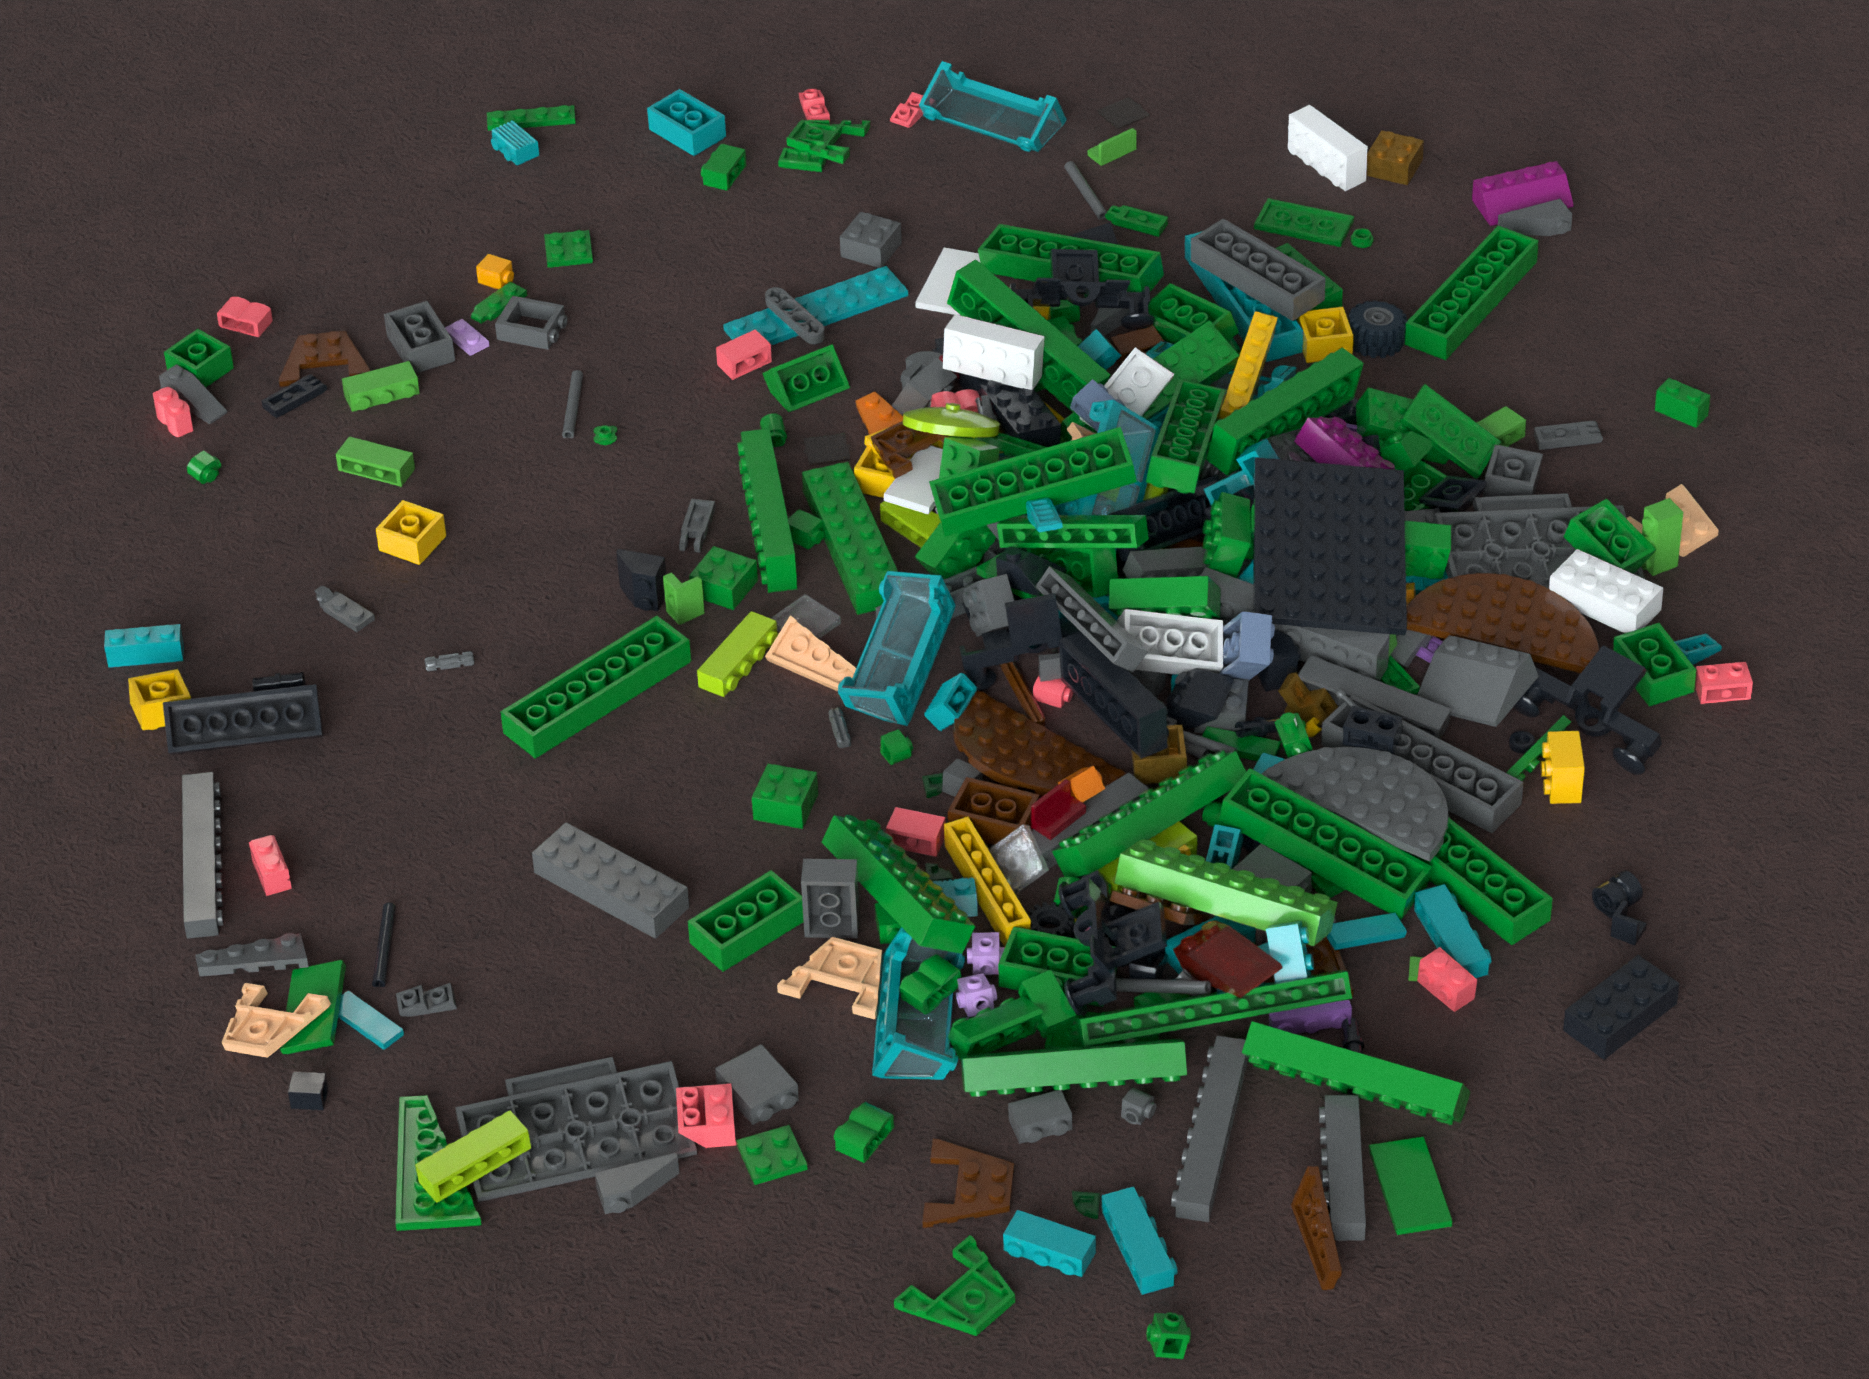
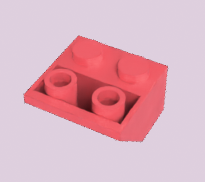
(706, 1114)

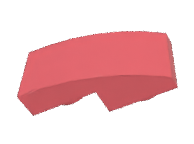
(814, 105)
(908, 113)

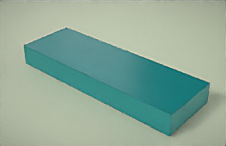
(1366, 931)
(368, 1021)

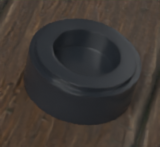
(1521, 741)

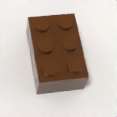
(992, 808)

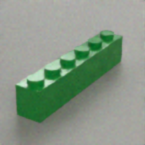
(1077, 532)

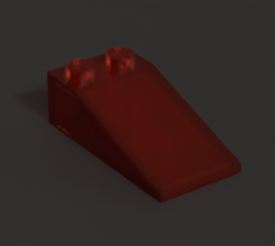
(1225, 959)

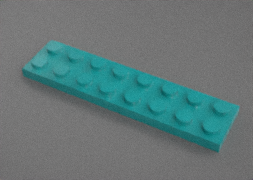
(826, 305)

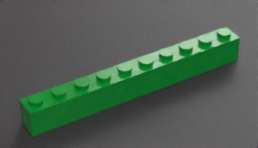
(1212, 1008)

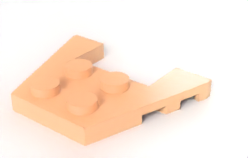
(1696, 525)
(844, 966)
(265, 1030)

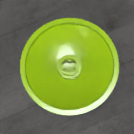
(951, 421)

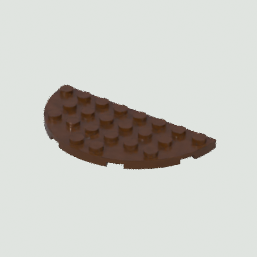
(1507, 615)
(1019, 750)

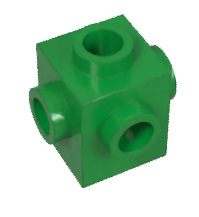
(1168, 1335)

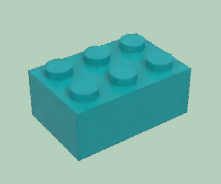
(686, 122)

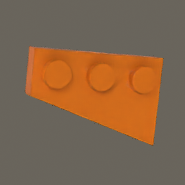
(877, 413)

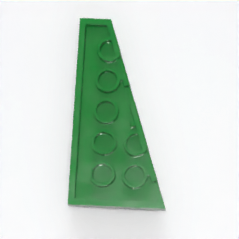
(417, 1139)

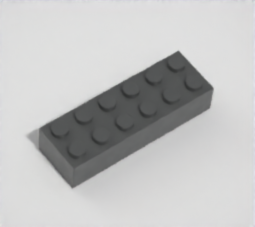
(1258, 269)
(610, 880)

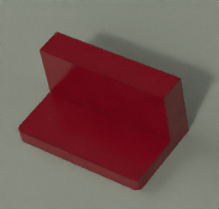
(1056, 811)

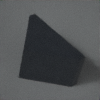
(1148, 966)

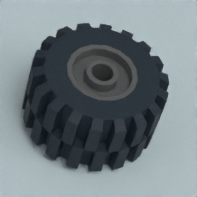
(1377, 328)

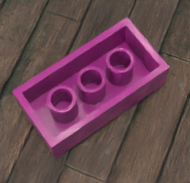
(1334, 443)

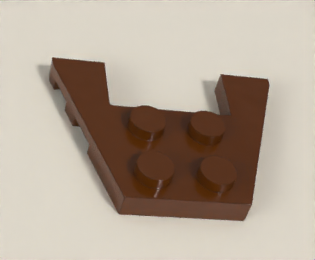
(322, 351)
(898, 443)
(981, 1188)

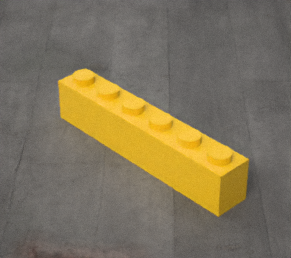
(1249, 363)
(991, 886)

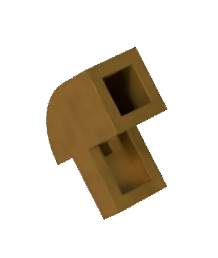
(1307, 703)

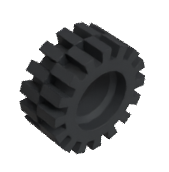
(1051, 915)

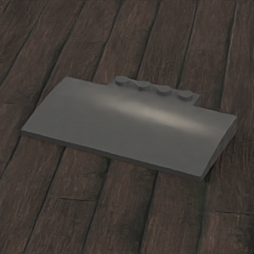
(1512, 536)
(581, 1124)

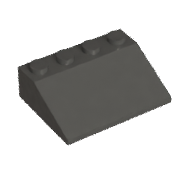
(1477, 679)

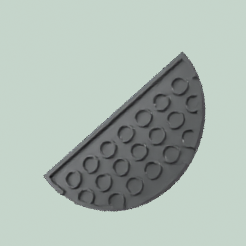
(1372, 792)

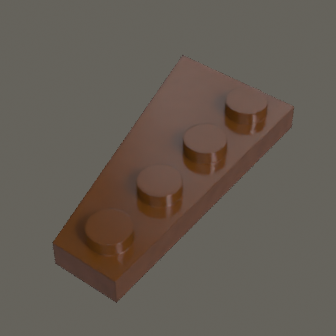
(1316, 1229)

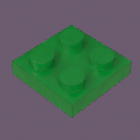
(568, 248)
(771, 1154)

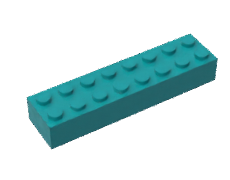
(1288, 333)

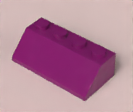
(1520, 190)

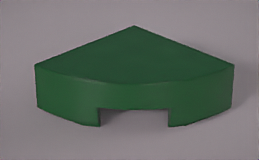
(932, 784)
(937, 873)
(1087, 1203)

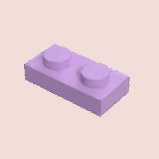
(467, 337)

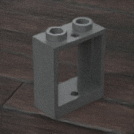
(510, 331)

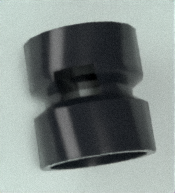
(1618, 888)

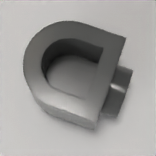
(1137, 1106)

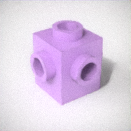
(985, 953)
(975, 994)

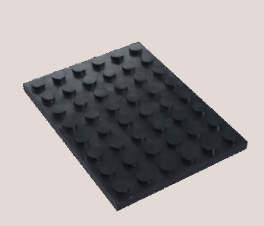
(1329, 546)

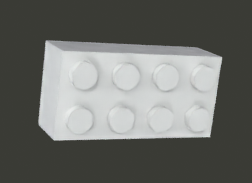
(1327, 148)
(993, 352)
(1607, 592)
(1175, 641)

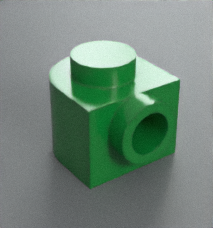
(204, 467)
(895, 747)

